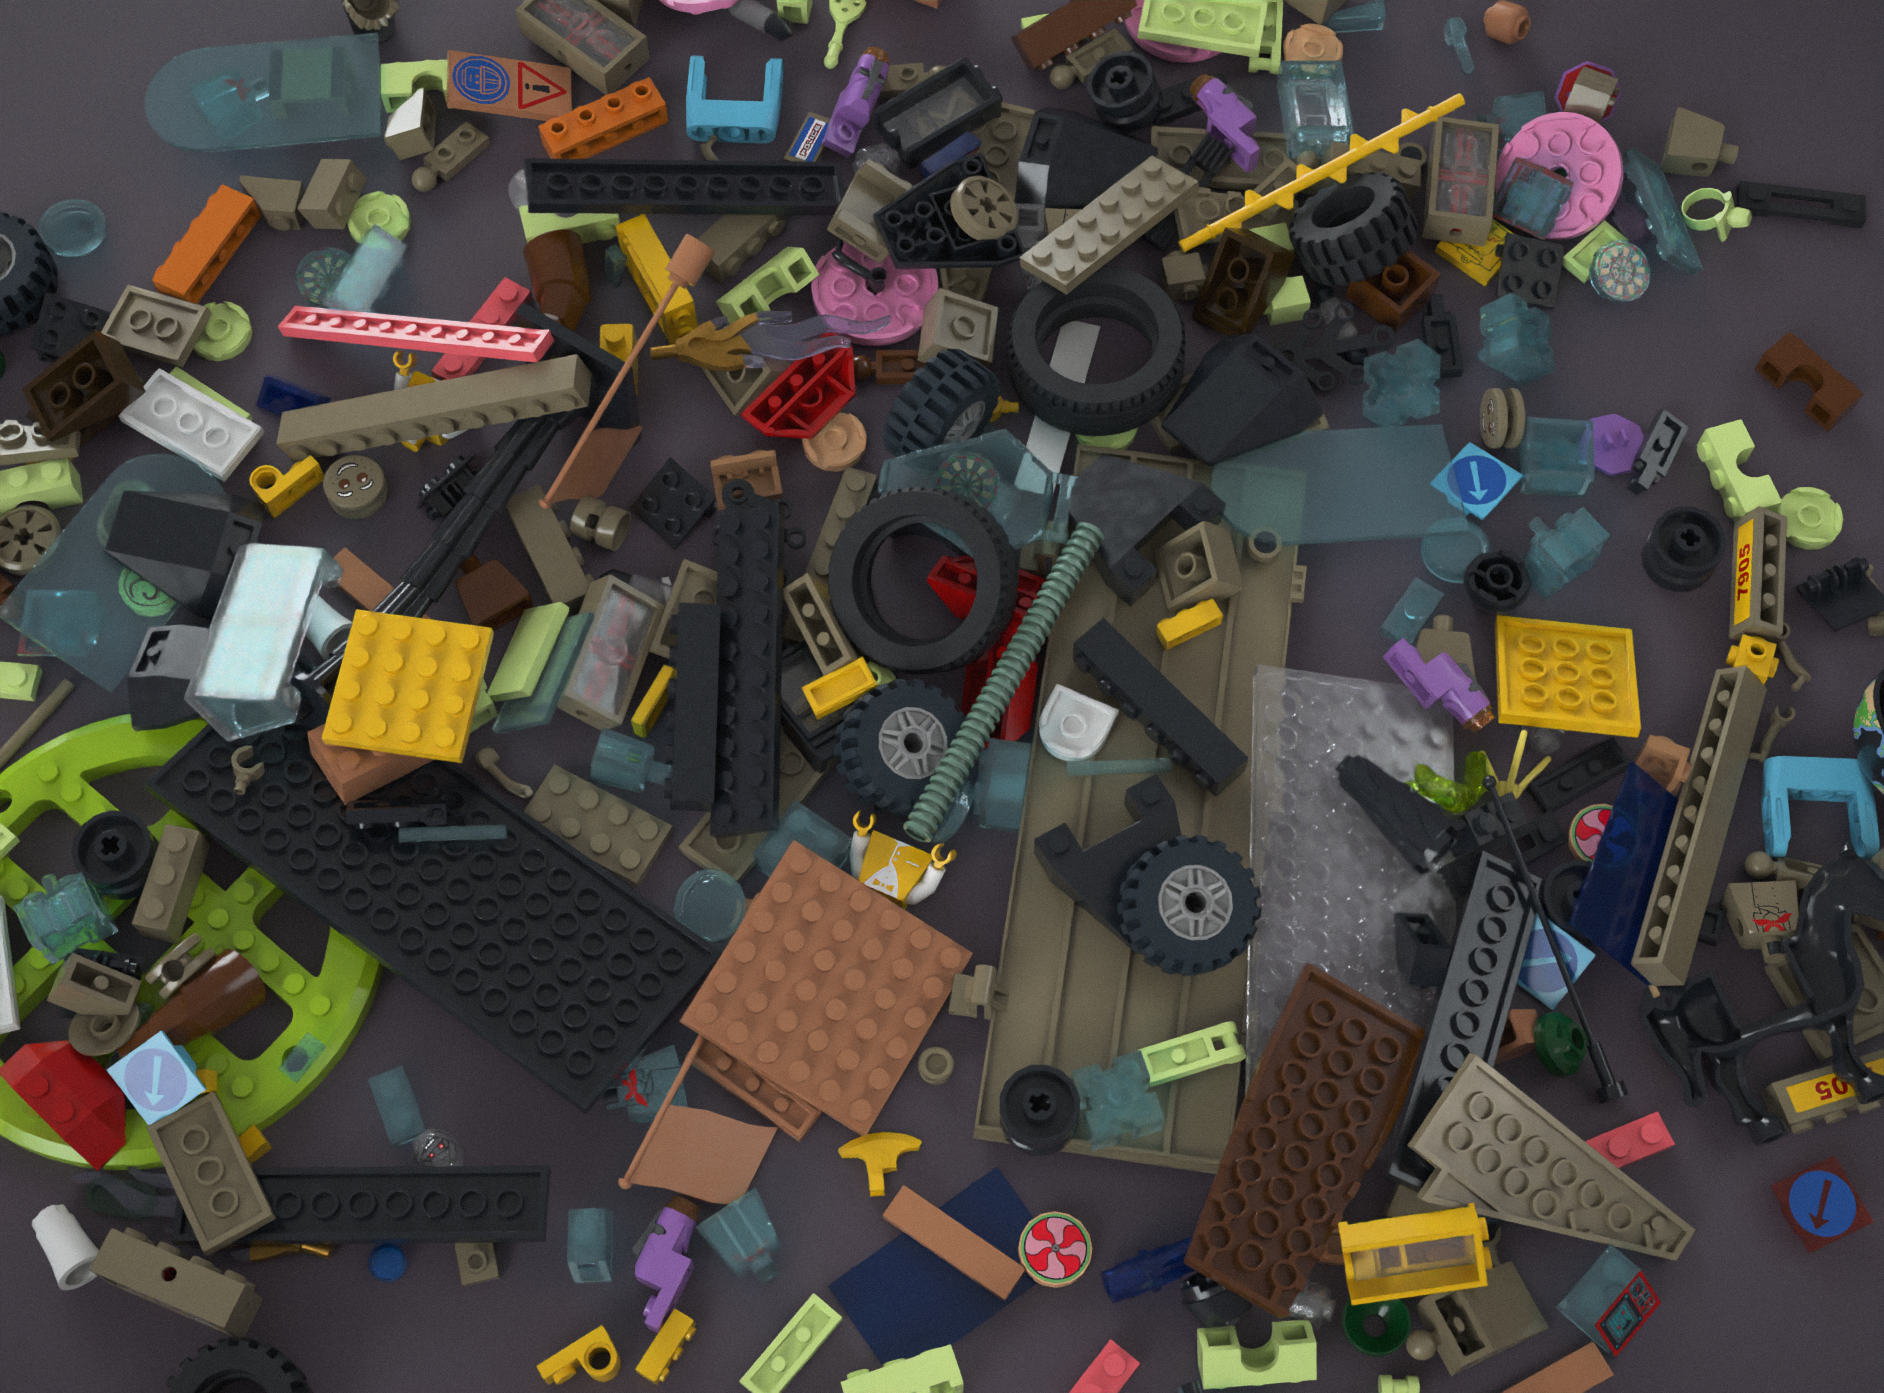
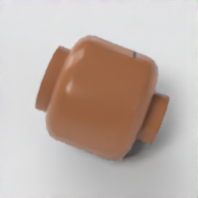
(1507, 22)

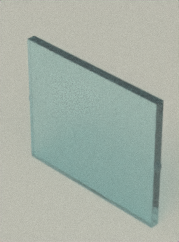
(540, 707)

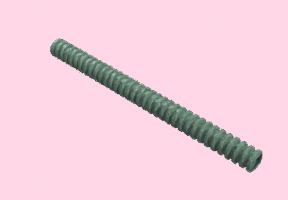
(1004, 680)

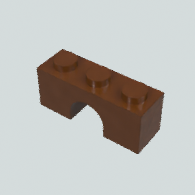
(1794, 361)

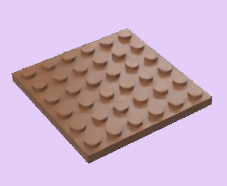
(827, 988)

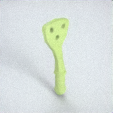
(843, 14)

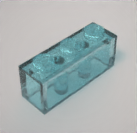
(366, 272)

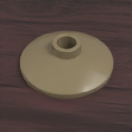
(102, 1033)

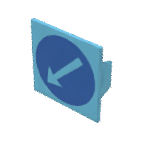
(1482, 480)
(1539, 967)
(157, 1078)

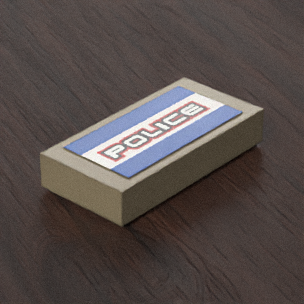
(807, 143)

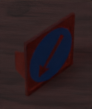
(1821, 1204)

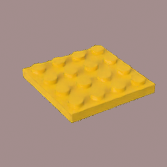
(1566, 676)
(408, 686)

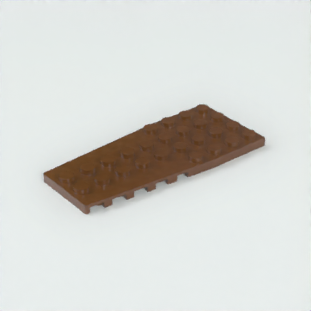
(1303, 1139)

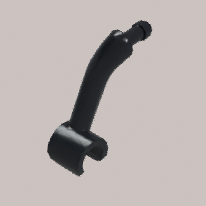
(872, 276)

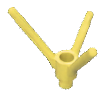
(1505, 787)

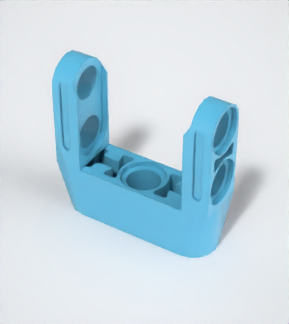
(733, 119)
(1817, 780)

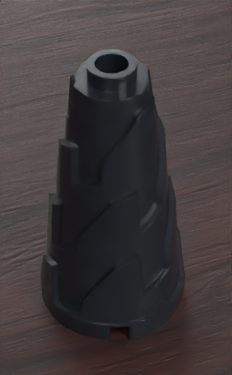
(1407, 819)

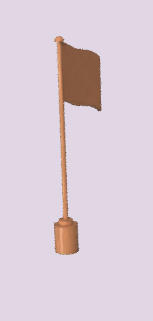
(603, 450)
(698, 1149)

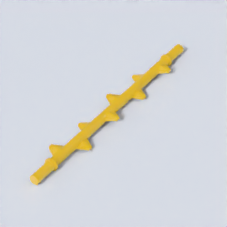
(1334, 169)

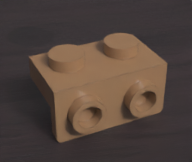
(757, 468)
(1664, 762)

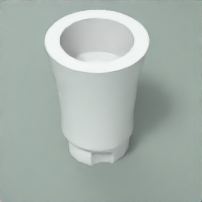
(327, 628)
(65, 1246)

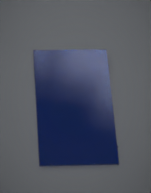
(1625, 867)
(915, 1300)

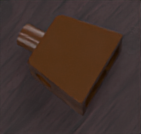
(491, 593)

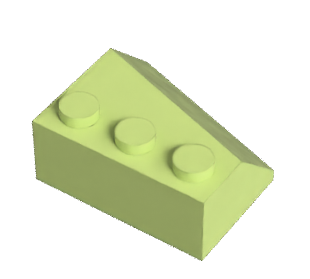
(926, 1373)

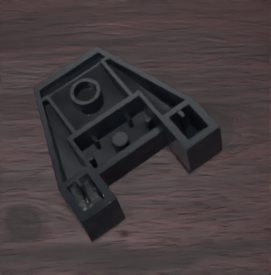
(1131, 507)
(1097, 873)

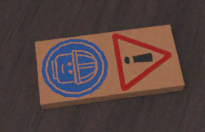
(507, 86)

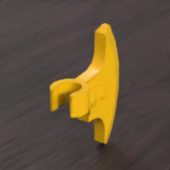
(880, 1154)

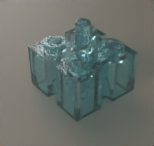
(1516, 339)
(1401, 384)
(1564, 552)
(65, 916)
(1117, 1100)

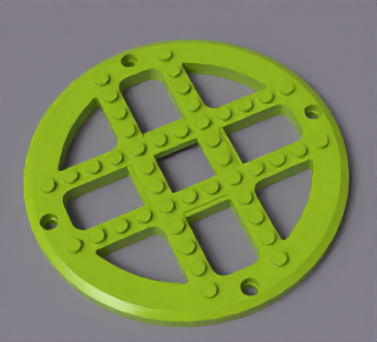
(324, 1006)

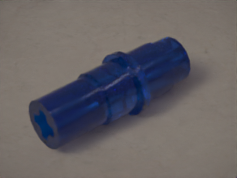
(1147, 1271)

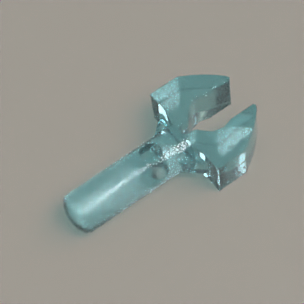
(1454, 35)

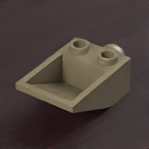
(1476, 1320)

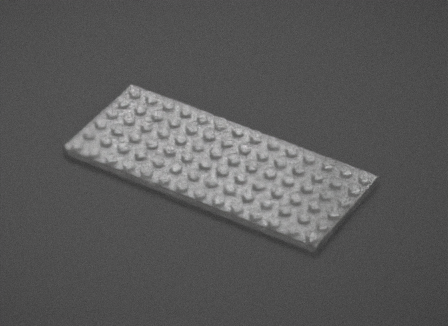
(1316, 855)

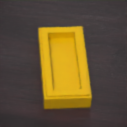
(839, 688)
(653, 703)

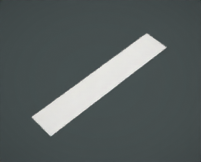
(1071, 360)

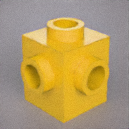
(1756, 655)

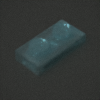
(1412, 612)
(397, 1106)

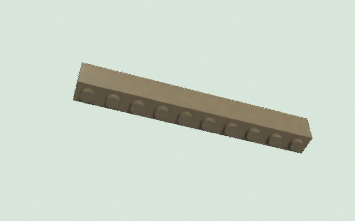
(435, 408)
(1699, 828)

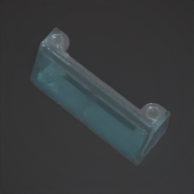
(256, 638)

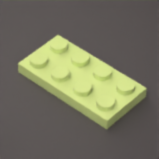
(1206, 24)

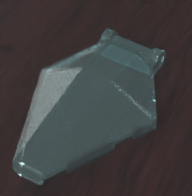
(1024, 488)

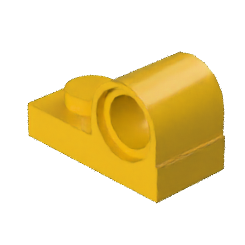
(286, 488)
(581, 1352)

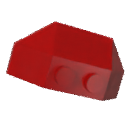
(805, 395)
(956, 585)
(1018, 714)
(71, 1097)

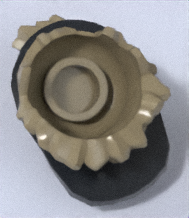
(372, 17)

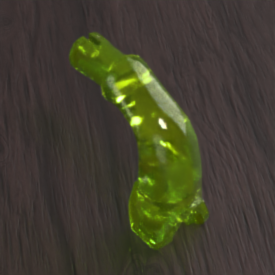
(1447, 793)

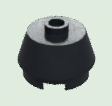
(1497, 582)
(1211, 1302)

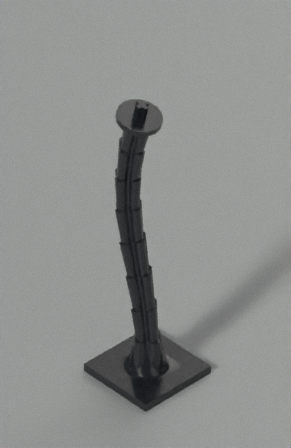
(484, 498)

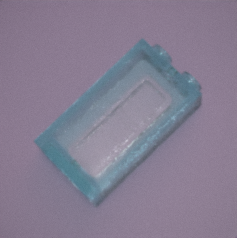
(1313, 105)

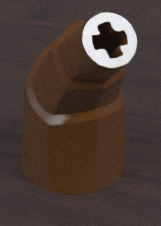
(559, 275)
(205, 1003)

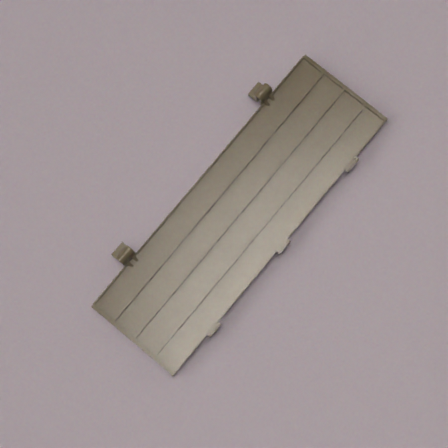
(1065, 981)

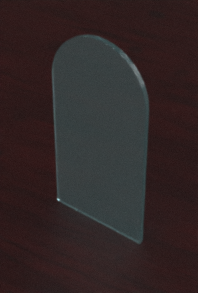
(268, 94)
(1344, 487)
(85, 601)

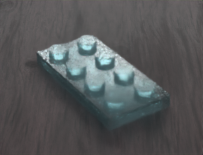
(1662, 211)

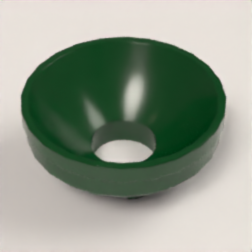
(1560, 1044)
(1397, 1323)

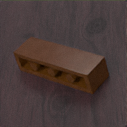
(1067, 26)

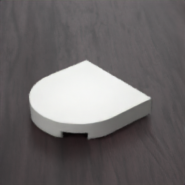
(1075, 724)

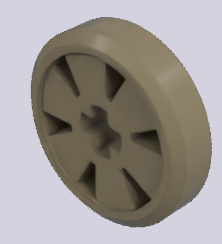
(983, 208)
(17, 524)

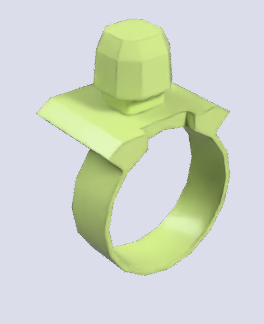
(1723, 221)

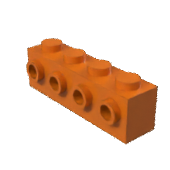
(605, 122)
(207, 245)

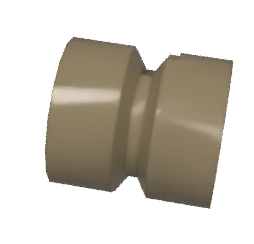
(595, 521)

